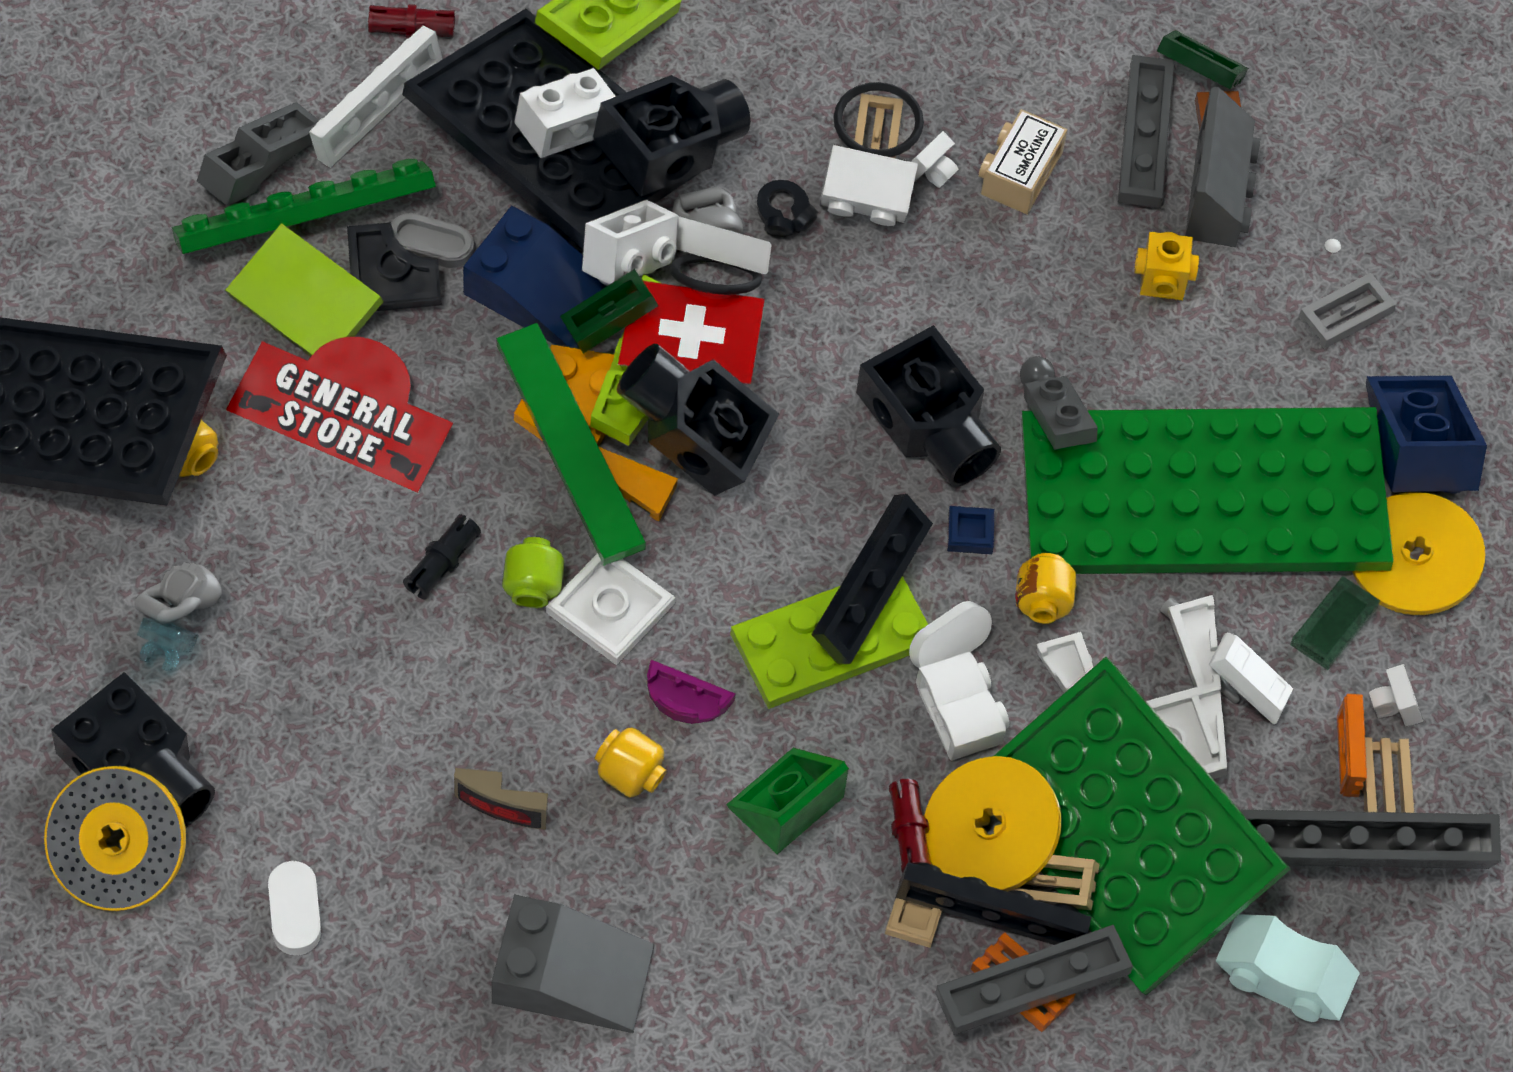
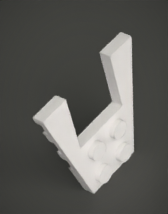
(1190, 714)

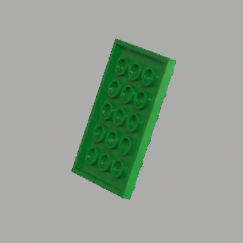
(1140, 805)

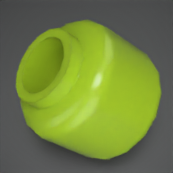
(533, 572)

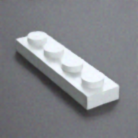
(373, 97)

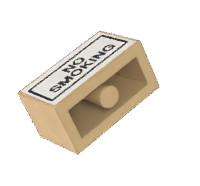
(1023, 161)

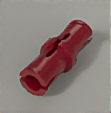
(410, 19)
(909, 823)

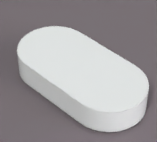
(951, 634)
(294, 908)

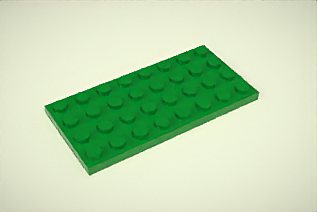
(1212, 492)

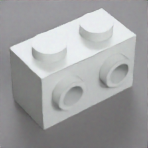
(561, 112)
(868, 185)
(630, 239)

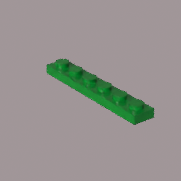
(320, 201)

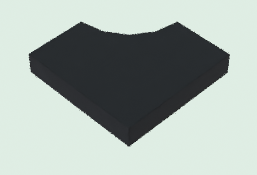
(391, 270)

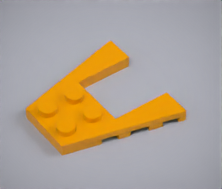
(585, 378)

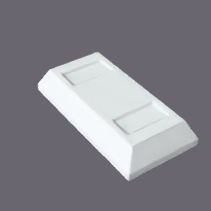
(1251, 677)

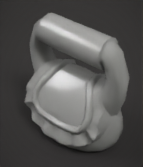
(718, 215)
(183, 586)

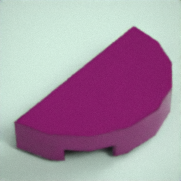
(685, 696)

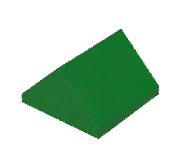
(790, 796)

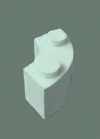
(1287, 967)

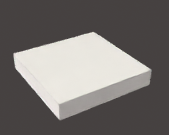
(610, 606)

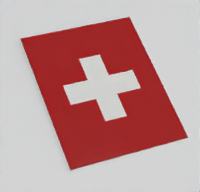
(698, 329)

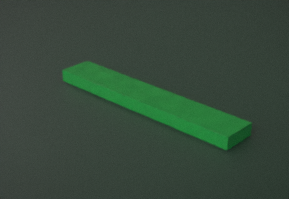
(571, 444)

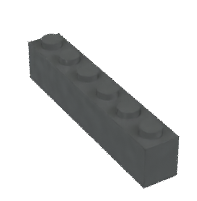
(1381, 838)

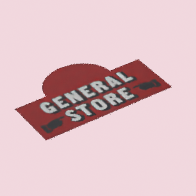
(346, 404)

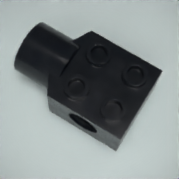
(669, 129)
(930, 405)
(698, 417)
(132, 731)

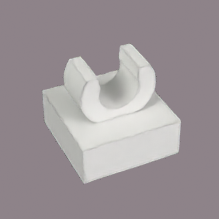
(933, 163)
(1397, 698)

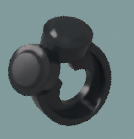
(774, 221)

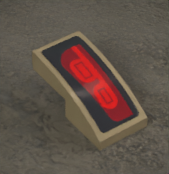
(485, 794)

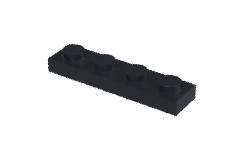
(872, 579)
(978, 902)

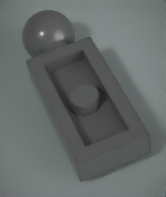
(1056, 405)

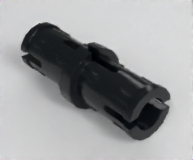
(442, 556)

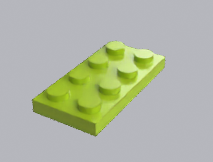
(791, 663)

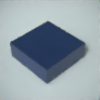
(970, 530)

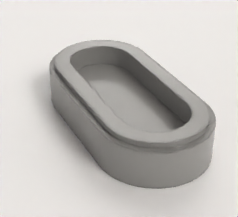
(434, 239)

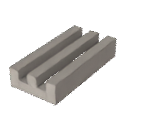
(1320, 328)

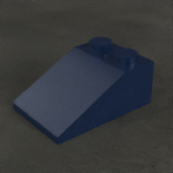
(529, 275)
(1426, 434)

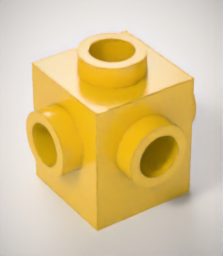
(1166, 265)

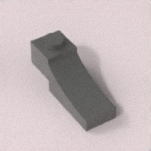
(256, 153)

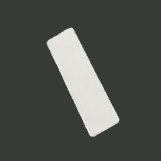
(723, 245)

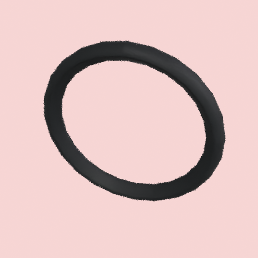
(878, 86)
(711, 287)

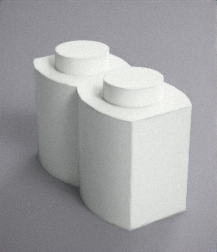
(962, 706)

